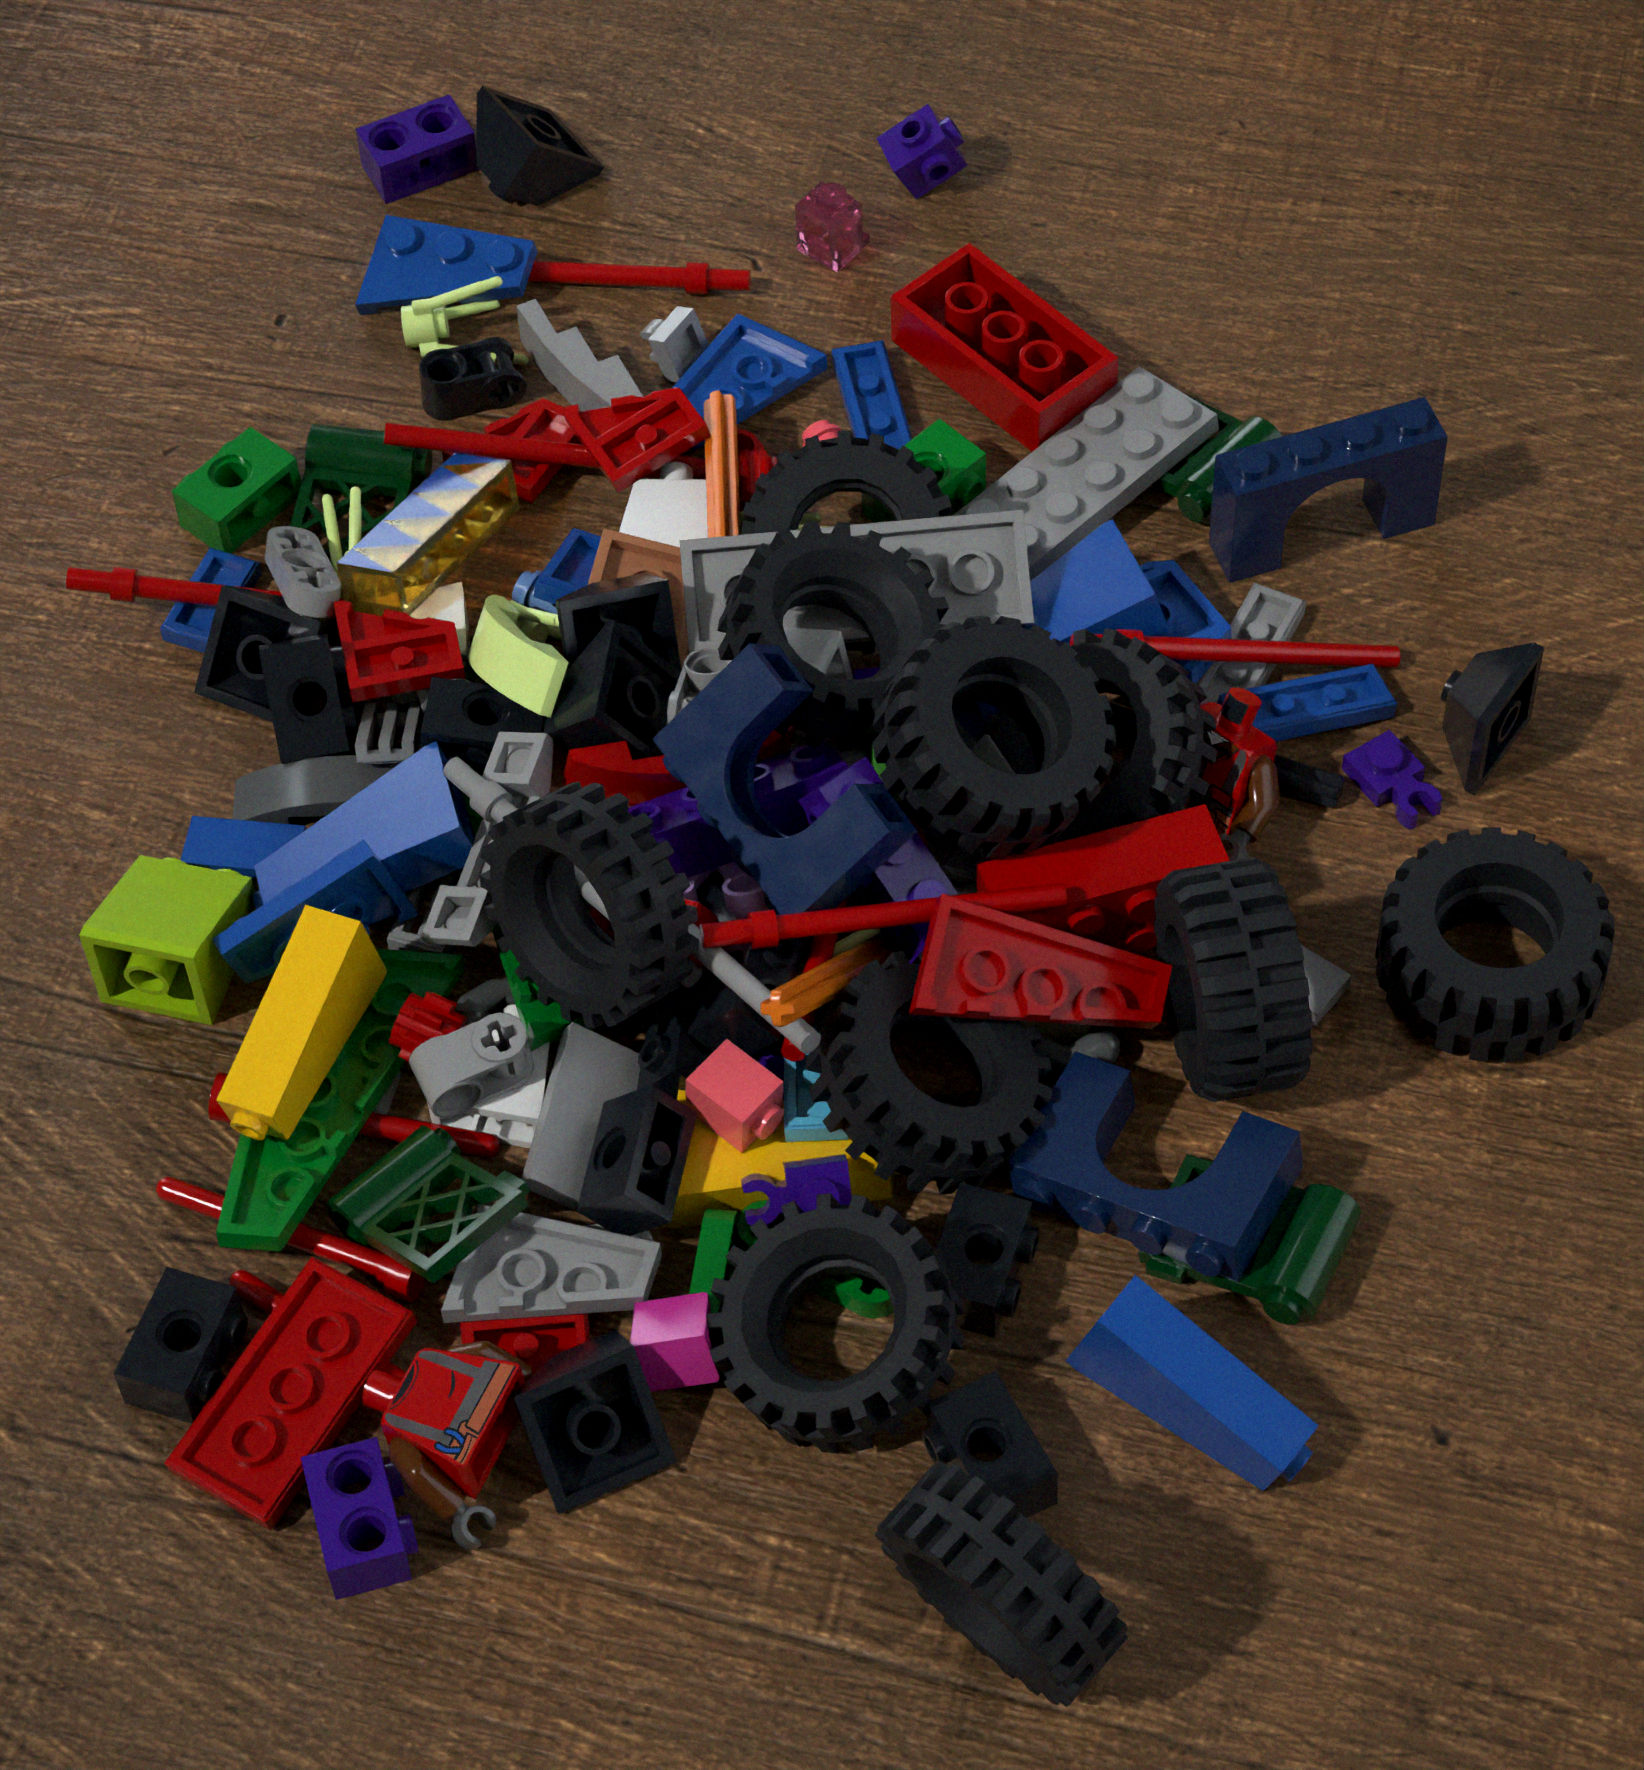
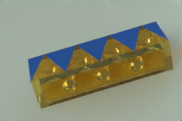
(429, 535)

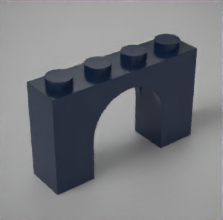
(1262, 484)
(715, 753)
(1205, 1223)

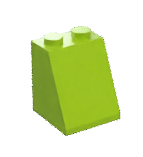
(155, 936)

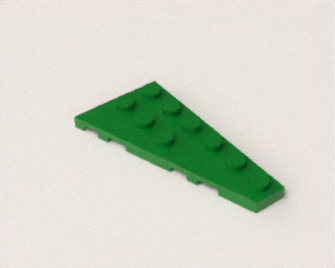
(280, 1178)

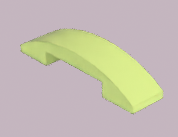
(512, 662)

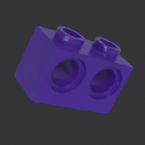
(417, 149)
(353, 1518)

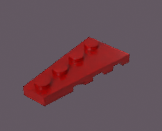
(1020, 970)

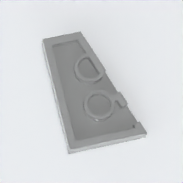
(550, 1270)

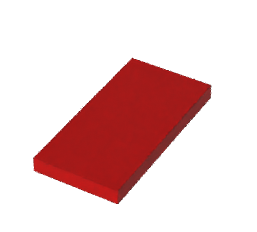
(290, 1392)

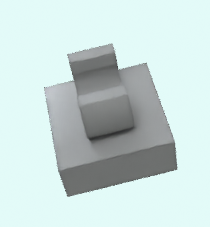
(676, 342)

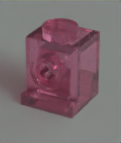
(834, 212)

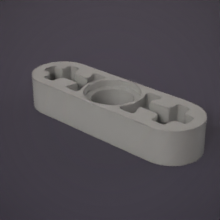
(302, 571)

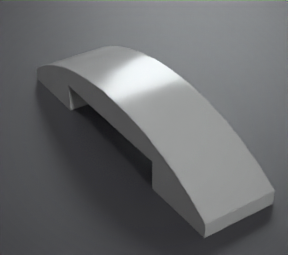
(524, 769)

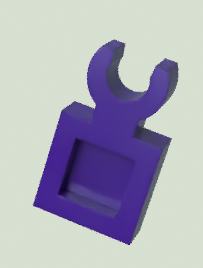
(1391, 772)
(802, 1184)

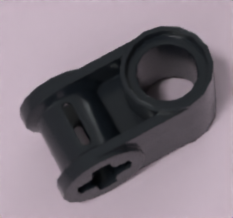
(466, 379)

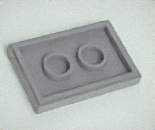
(583, 1077)

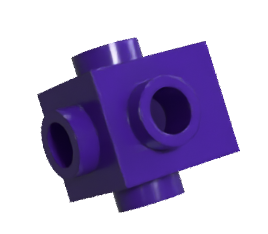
(923, 150)

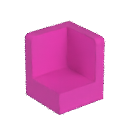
(674, 1341)

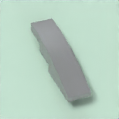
(570, 362)

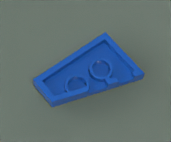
(430, 259)
(751, 366)
(348, 885)

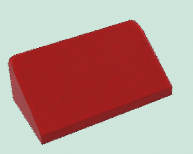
(530, 1338)

